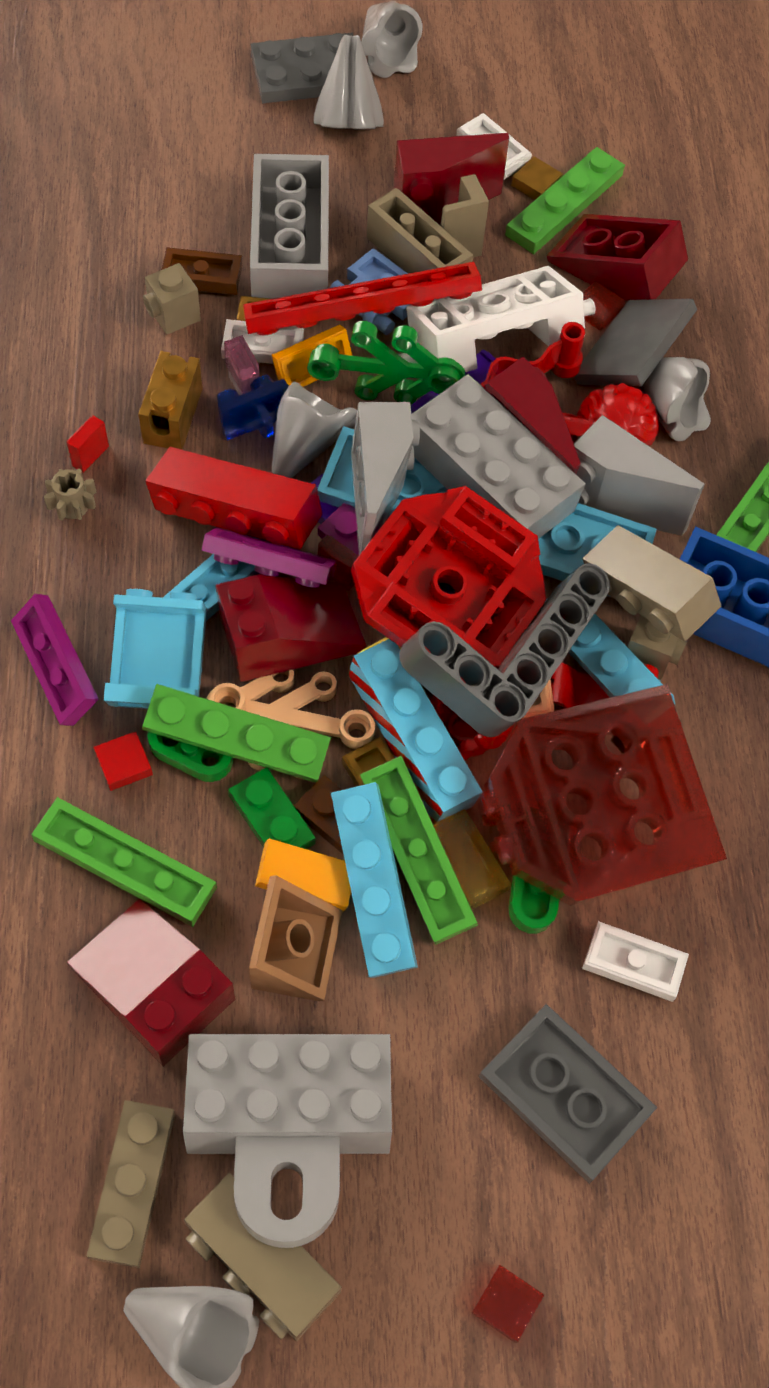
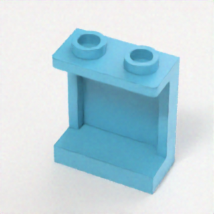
(154, 645)

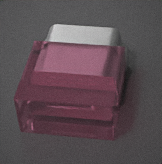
(241, 364)

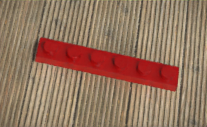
(349, 300)

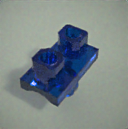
(252, 409)

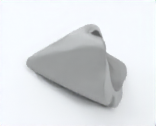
(391, 38)
(349, 91)
(678, 394)
(305, 429)
(195, 1331)

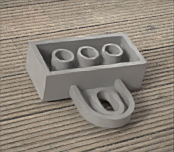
(288, 1107)

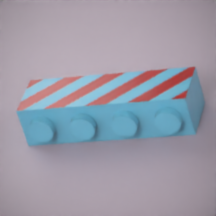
(414, 731)

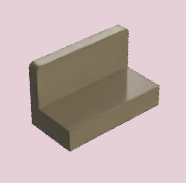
(468, 216)

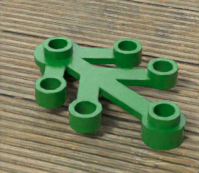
(431, 372)

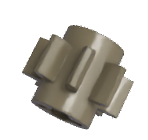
(70, 494)

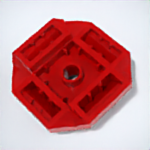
(456, 542)

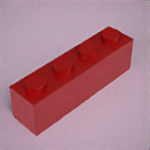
(235, 497)

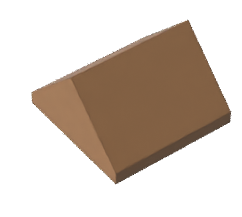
(294, 942)

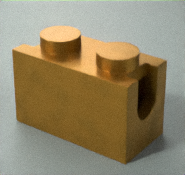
(172, 395)

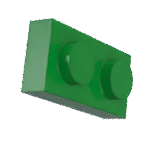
(270, 811)

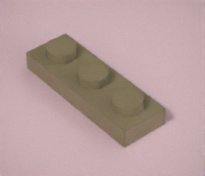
(131, 1184)

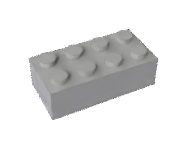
(289, 225)
(482, 446)

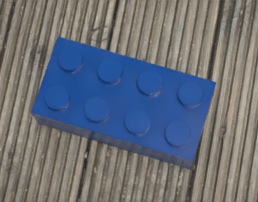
(743, 592)

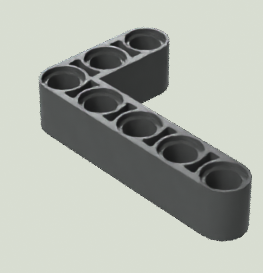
(524, 669)

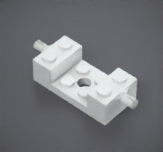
(528, 300)

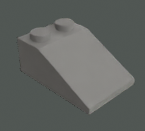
(380, 459)
(634, 479)

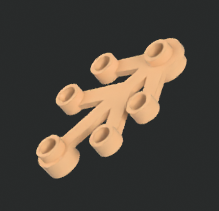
(286, 708)

